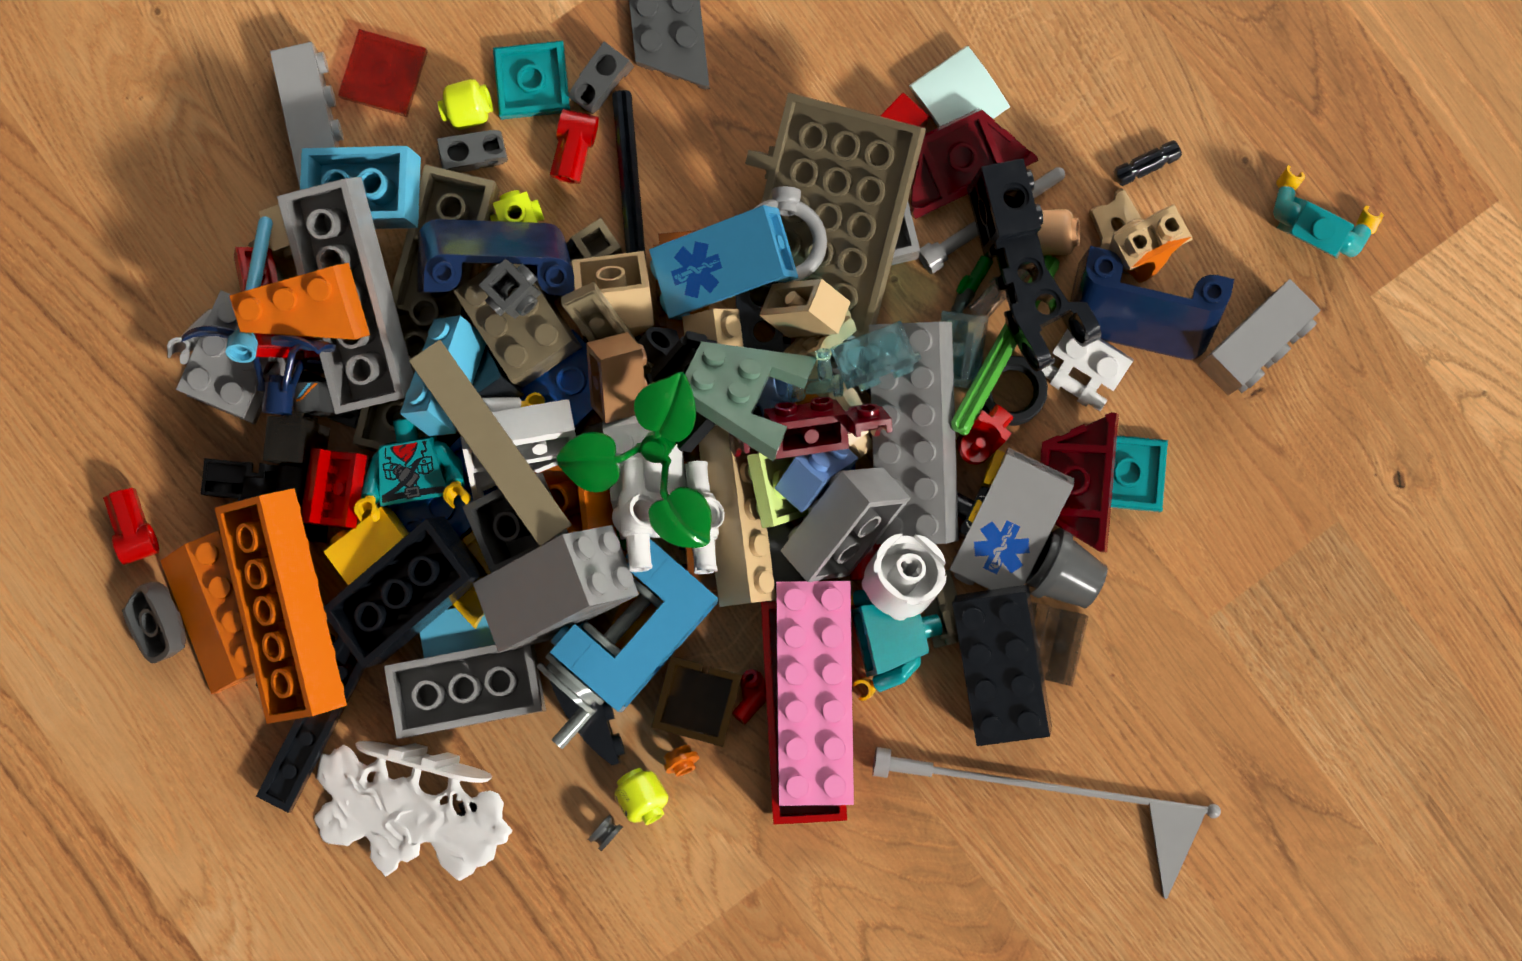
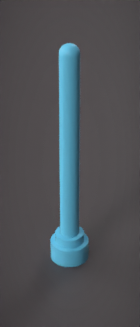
(242, 345)

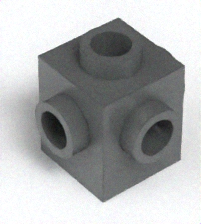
(500, 283)

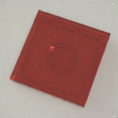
(382, 73)

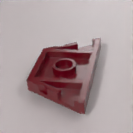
(954, 156)
(1089, 458)

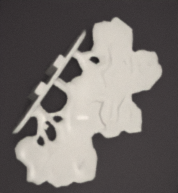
(401, 816)

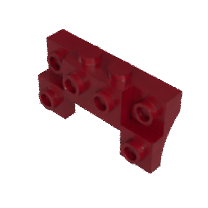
(819, 426)

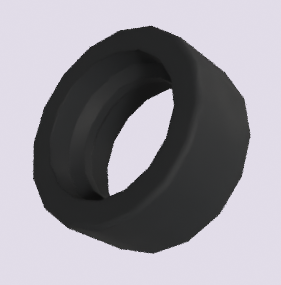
(1039, 393)

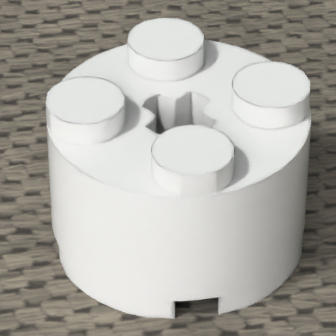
(904, 575)

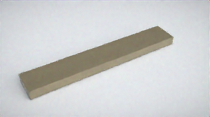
(490, 443)

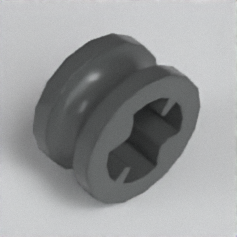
(605, 833)

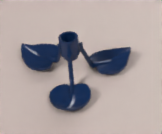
(280, 389)

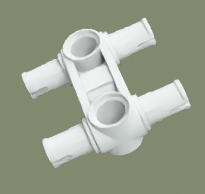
(638, 531)

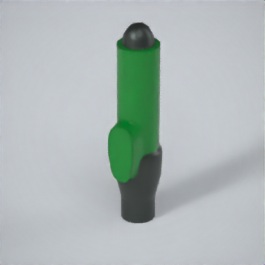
(970, 283)

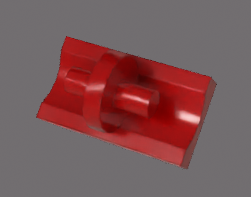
(985, 436)

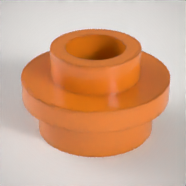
(680, 760)

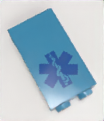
(722, 261)

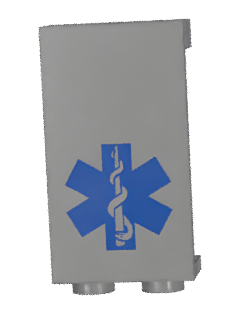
(1012, 523)

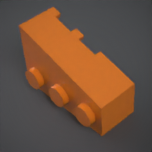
(306, 305)

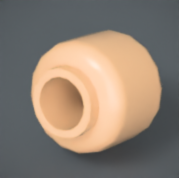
(1059, 232)

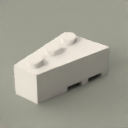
(537, 433)

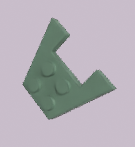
(730, 382)

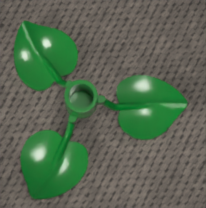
(670, 415)

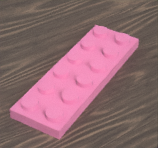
(814, 693)

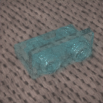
(875, 355)

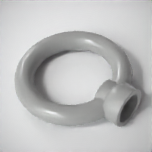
(789, 203)

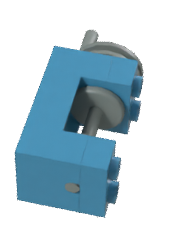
(592, 674)

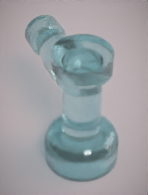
(826, 382)

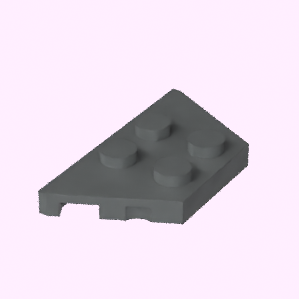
(670, 39)

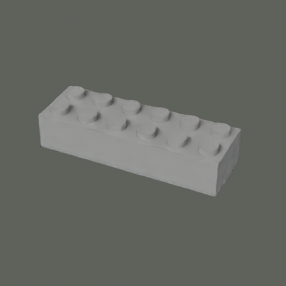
(332, 228)
(921, 444)

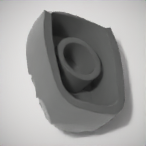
(154, 622)

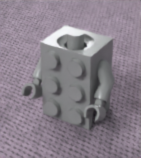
(213, 375)

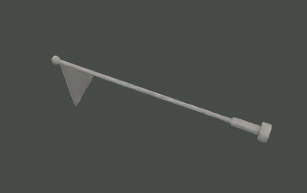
(1172, 822)

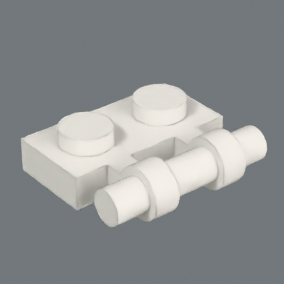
(1098, 360)

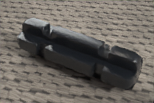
(1147, 163)

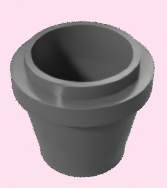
(1066, 571)

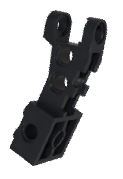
(1008, 230)

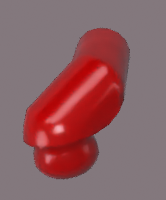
(753, 695)

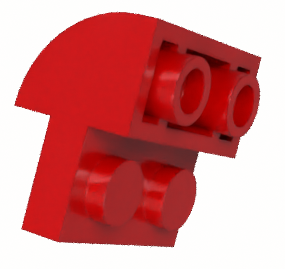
(333, 488)

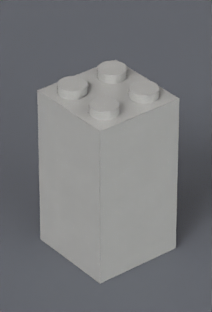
(555, 587)

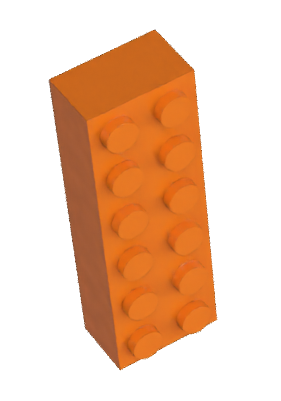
(280, 606)

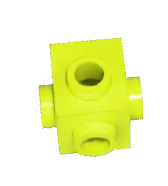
(515, 202)

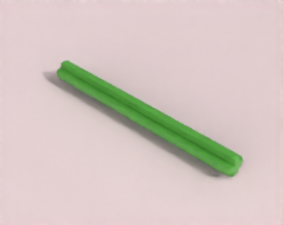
(990, 370)

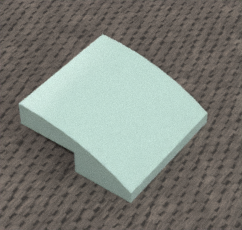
(958, 88)

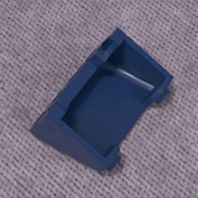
(448, 243)
(1146, 316)

